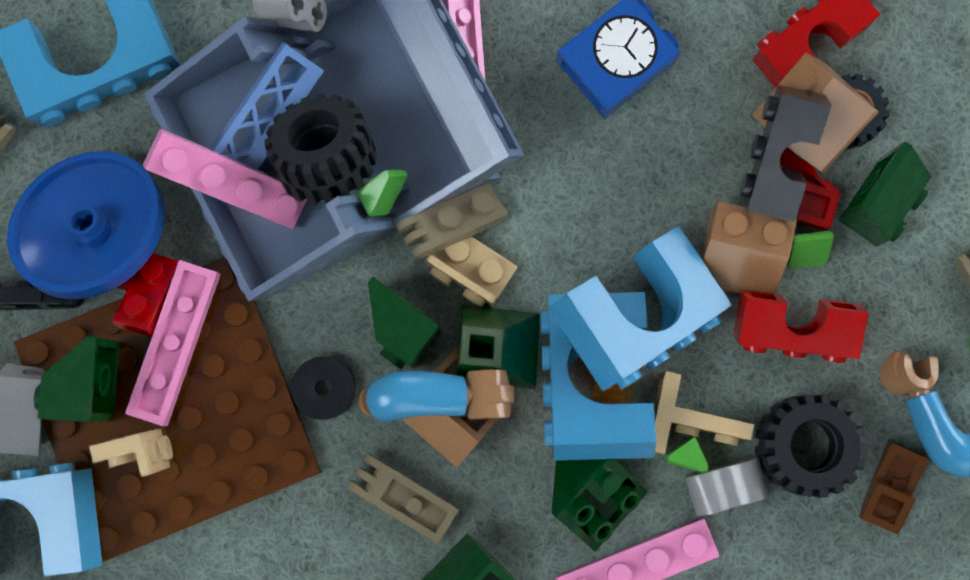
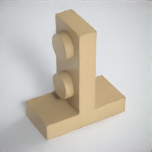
(690, 421)

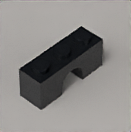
(791, 118)

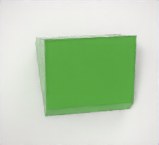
(687, 455)

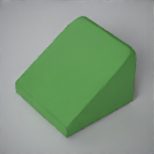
(381, 192)
(810, 249)

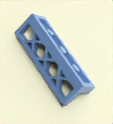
(293, 87)

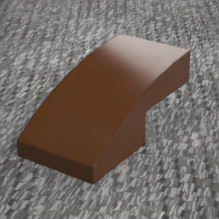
(892, 487)

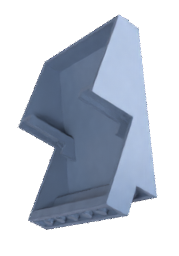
(416, 96)

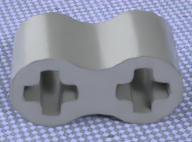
(293, 14)
(727, 486)

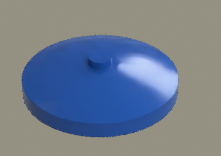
(86, 225)

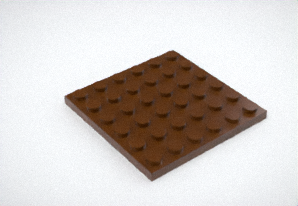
(228, 433)

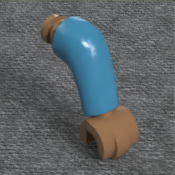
(428, 393)
(937, 433)

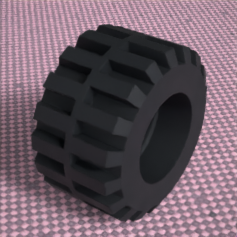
(321, 148)
(843, 445)

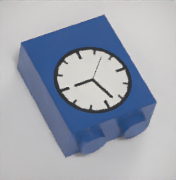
(618, 55)

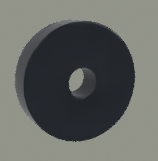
(305, 388)

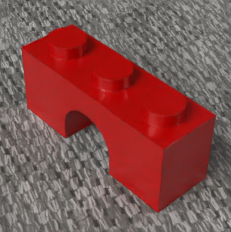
(835, 18)
(834, 332)

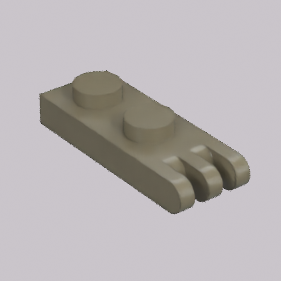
(453, 221)
(404, 499)

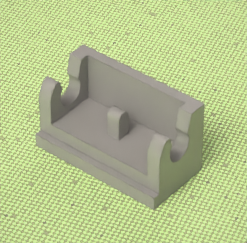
(18, 417)

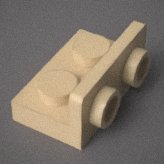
(474, 268)
(148, 448)

